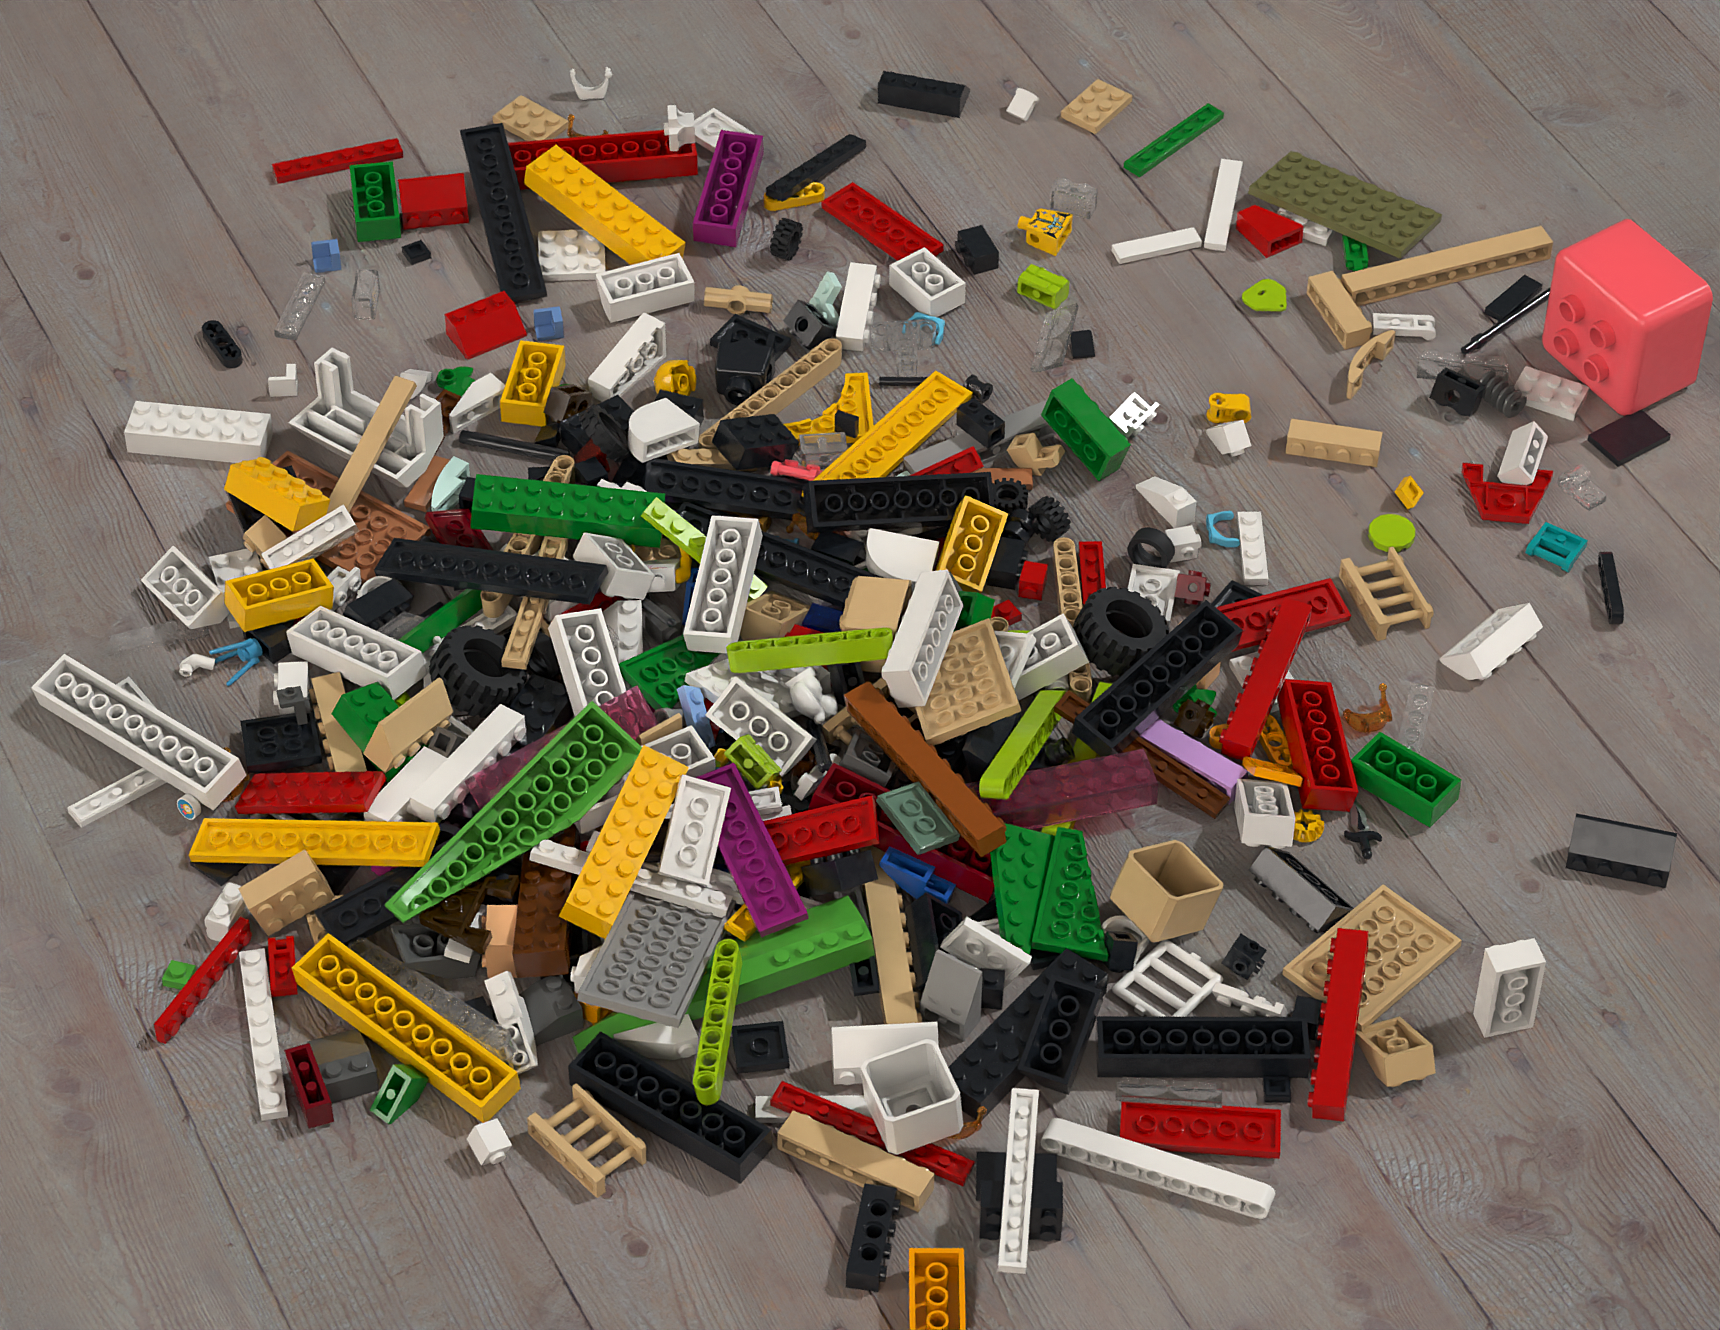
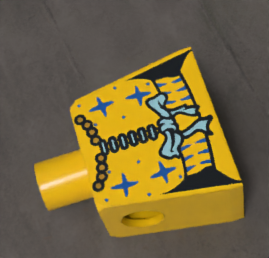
(1047, 229)

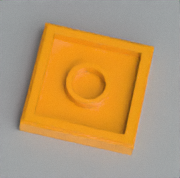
(1272, 771)

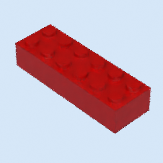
(1317, 745)

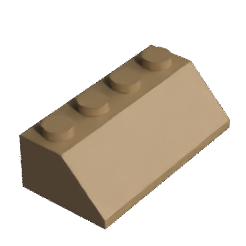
(409, 727)

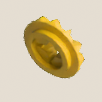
(1314, 830)

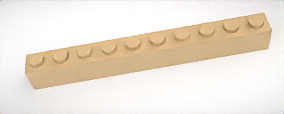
(1448, 266)
(890, 946)

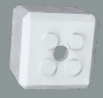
(911, 1081)

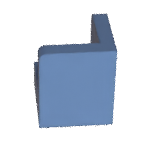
(326, 255)
(548, 323)

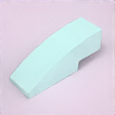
(449, 485)

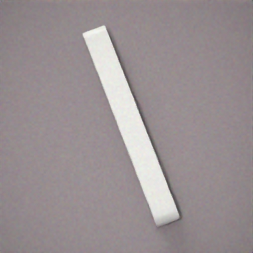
(1158, 1168)

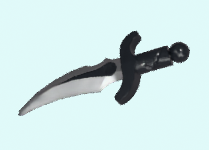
(1362, 834)

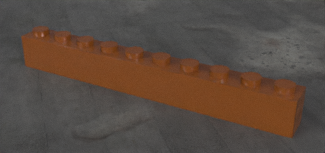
(922, 764)

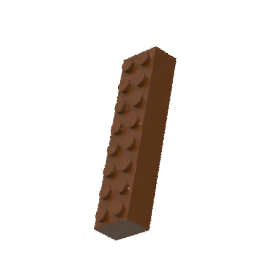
(541, 936)

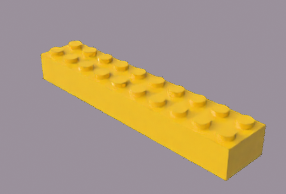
(406, 1028)

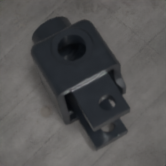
(743, 367)

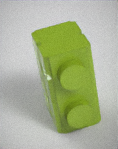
(1043, 286)
(753, 762)

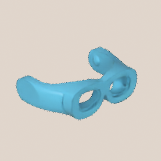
(939, 324)
(1216, 537)

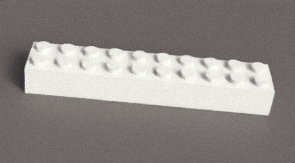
(139, 731)

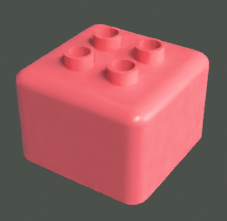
(1626, 317)

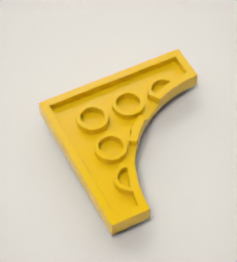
(854, 400)

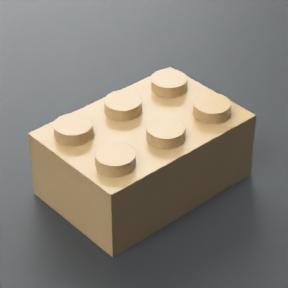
(286, 892)

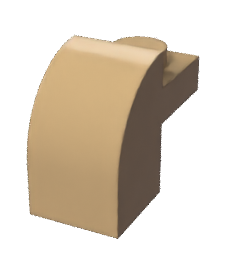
(1028, 453)

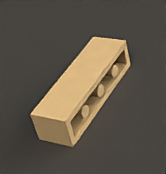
(1339, 310)
(1334, 442)

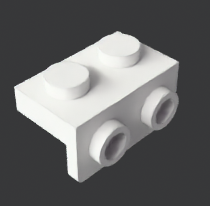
(1132, 414)
(344, 584)

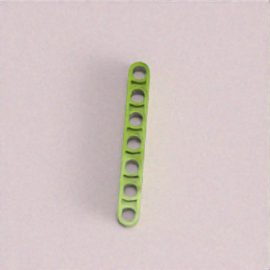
(809, 650)
(727, 964)

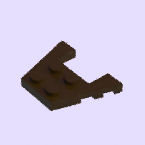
(456, 913)

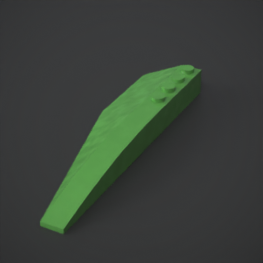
(531, 808)
(823, 943)

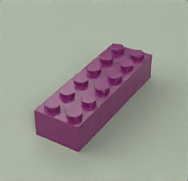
(728, 188)

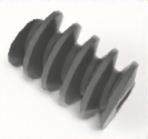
(1502, 395)

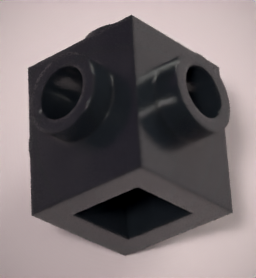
(1245, 957)

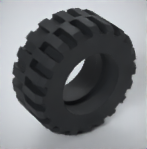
(1123, 611)
(473, 670)

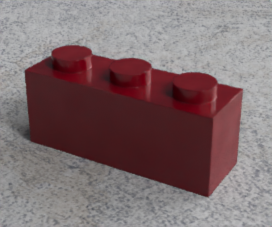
(309, 1085)

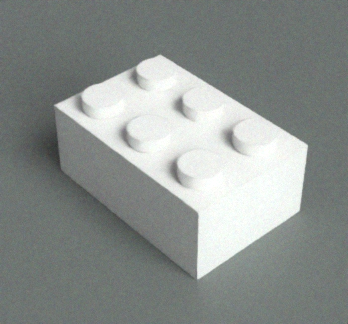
(927, 283)
(626, 571)

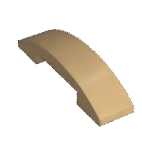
(1377, 348)

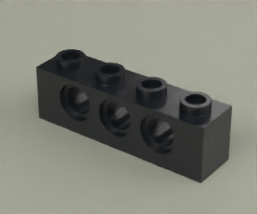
(860, 1271)

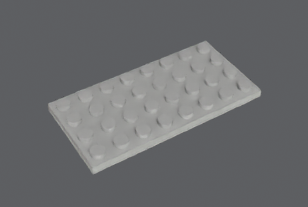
(653, 959)

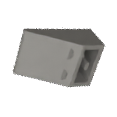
(952, 995)

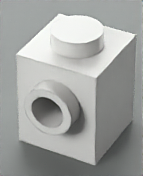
(1185, 543)
(489, 1142)

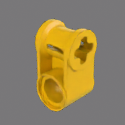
(1230, 408)

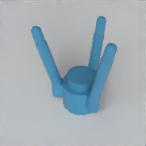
(247, 651)

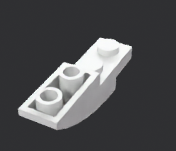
(514, 1017)

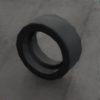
(1156, 539)
(543, 657)

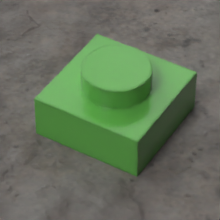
(178, 974)

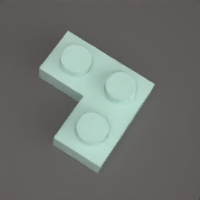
(825, 296)

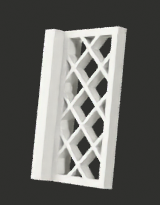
(313, 539)

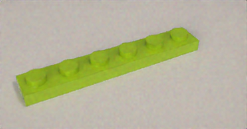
(687, 537)

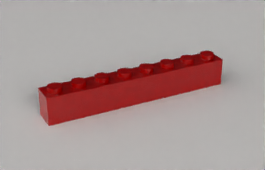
(1266, 679)
(1340, 1024)

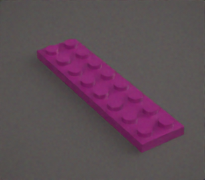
(754, 859)

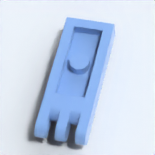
(694, 713)

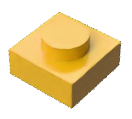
(1409, 492)

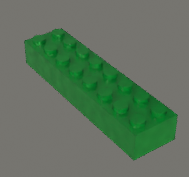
(562, 510)

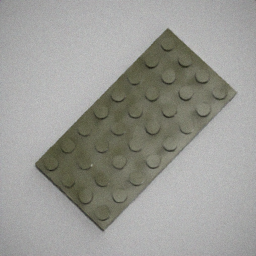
(1345, 204)

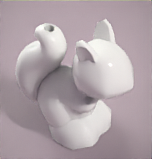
(808, 697)

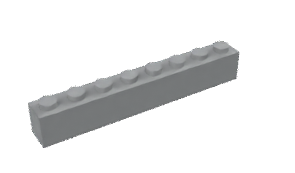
(1021, 422)

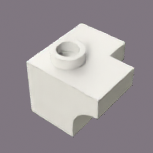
(679, 128)

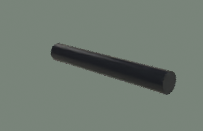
(901, 381)

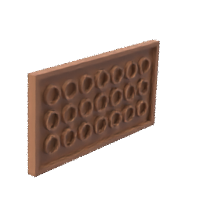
(376, 522)

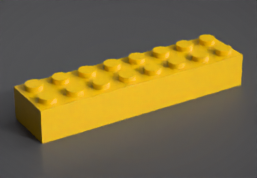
(600, 208)
(623, 842)

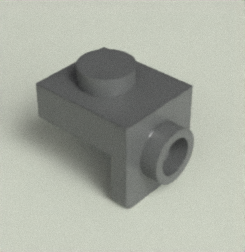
(294, 697)

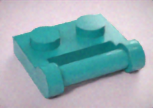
(1558, 541)

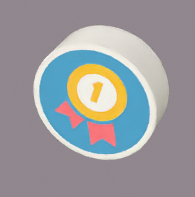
(189, 806)

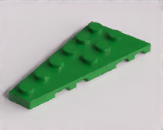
(663, 671)
(1019, 882)
(1069, 904)

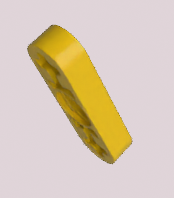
(813, 193)

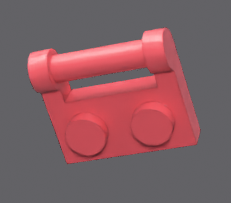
(792, 469)

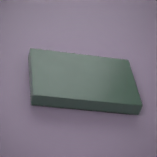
(918, 818)

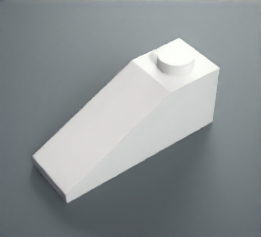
(477, 402)
(1169, 500)
(661, 1040)

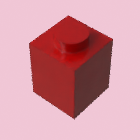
(1033, 580)

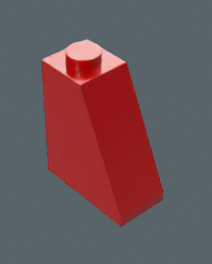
(1268, 231)

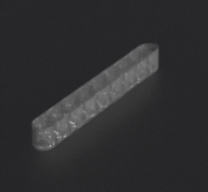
(461, 1015)

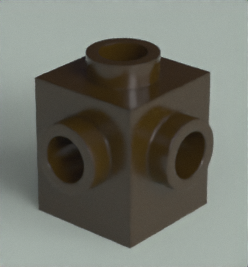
(1195, 717)

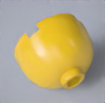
(675, 377)

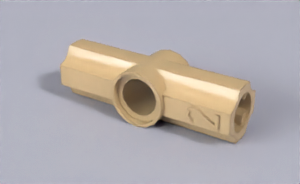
(738, 300)

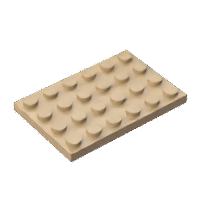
(969, 687)
(1401, 952)

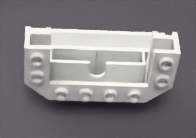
(342, 415)

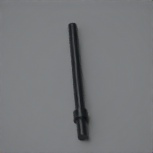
(1481, 338)

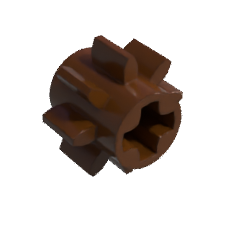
(805, 765)

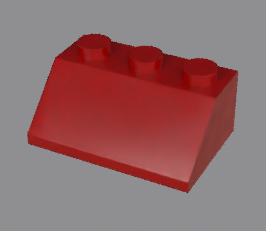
(433, 201)
(484, 325)

